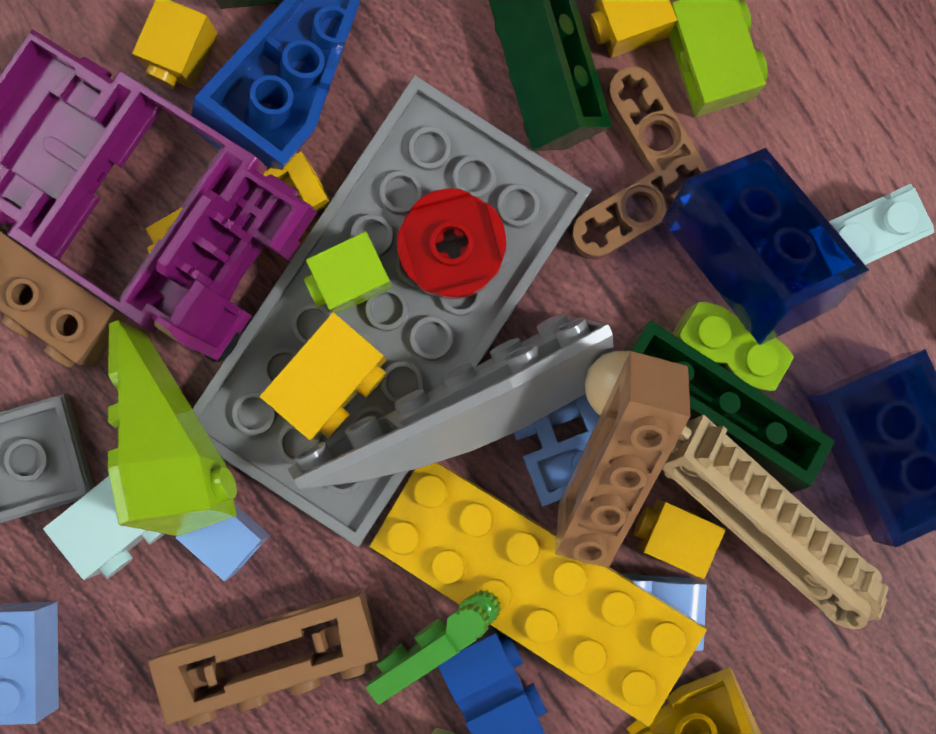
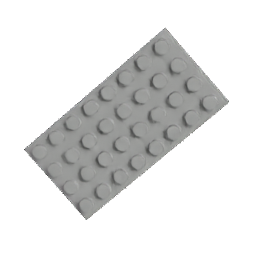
(417, 150)

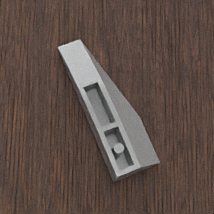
(467, 411)

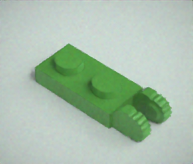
(434, 645)

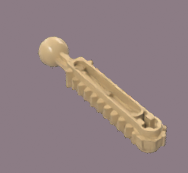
(761, 512)

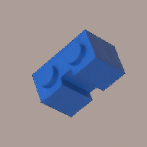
(490, 689)

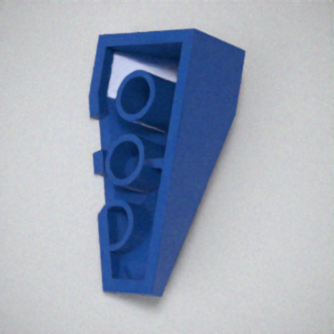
(278, 80)

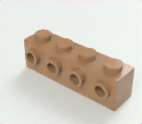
(52, 306)

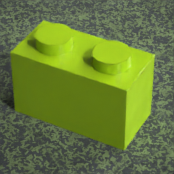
(716, 54)

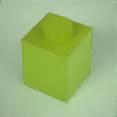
(346, 274)

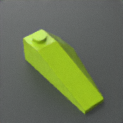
(165, 464)

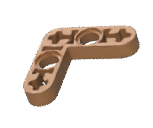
(660, 164)

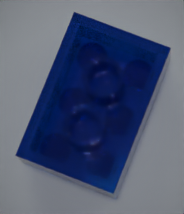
(763, 244)
(886, 443)

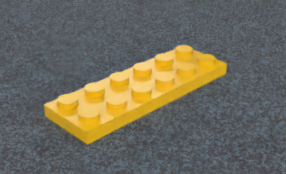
(561, 609)

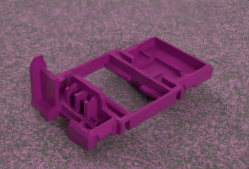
(62, 145)

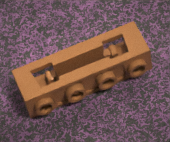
(622, 458)
(182, 684)

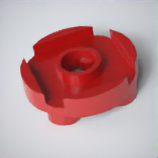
(468, 218)

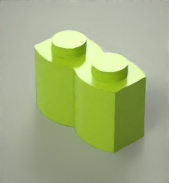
(727, 342)

